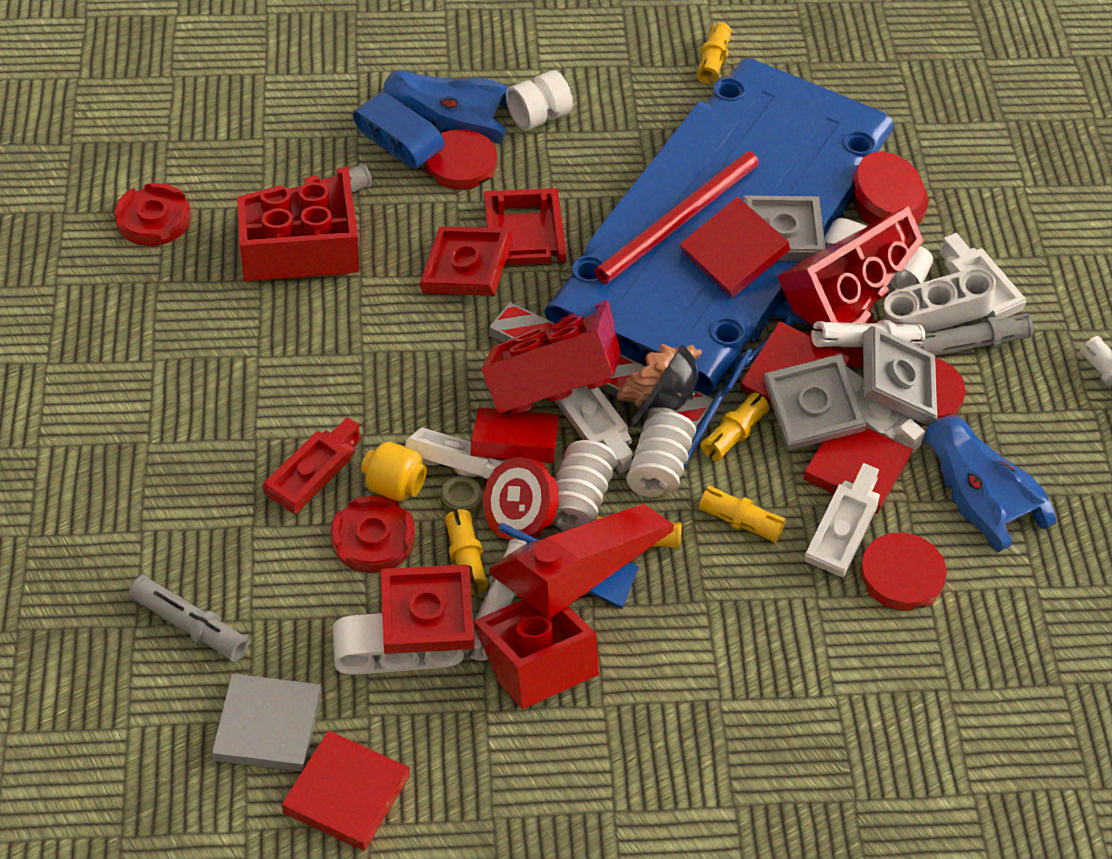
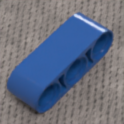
(398, 130)

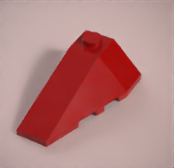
(853, 273)
(572, 562)

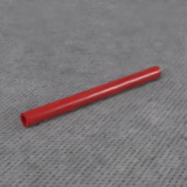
(676, 217)

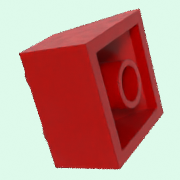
(537, 654)

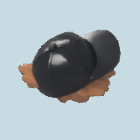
(665, 381)

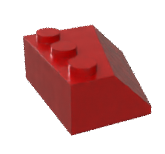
(299, 230)
(553, 362)

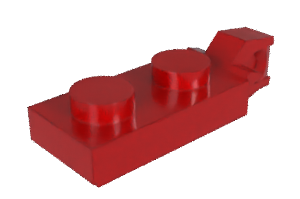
(312, 466)

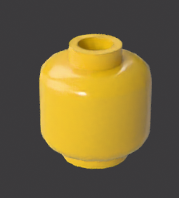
(394, 471)

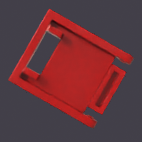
(534, 234)

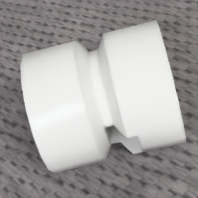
(536, 102)

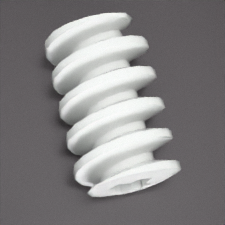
(661, 453)
(582, 482)

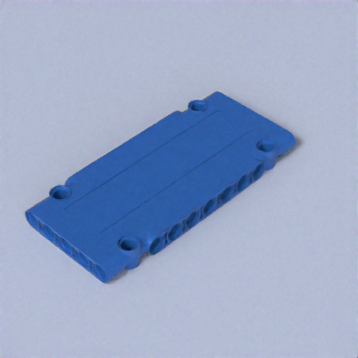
(804, 147)

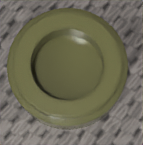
(461, 493)

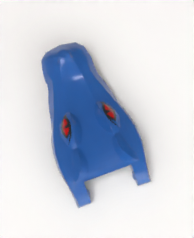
(451, 101)
(984, 483)

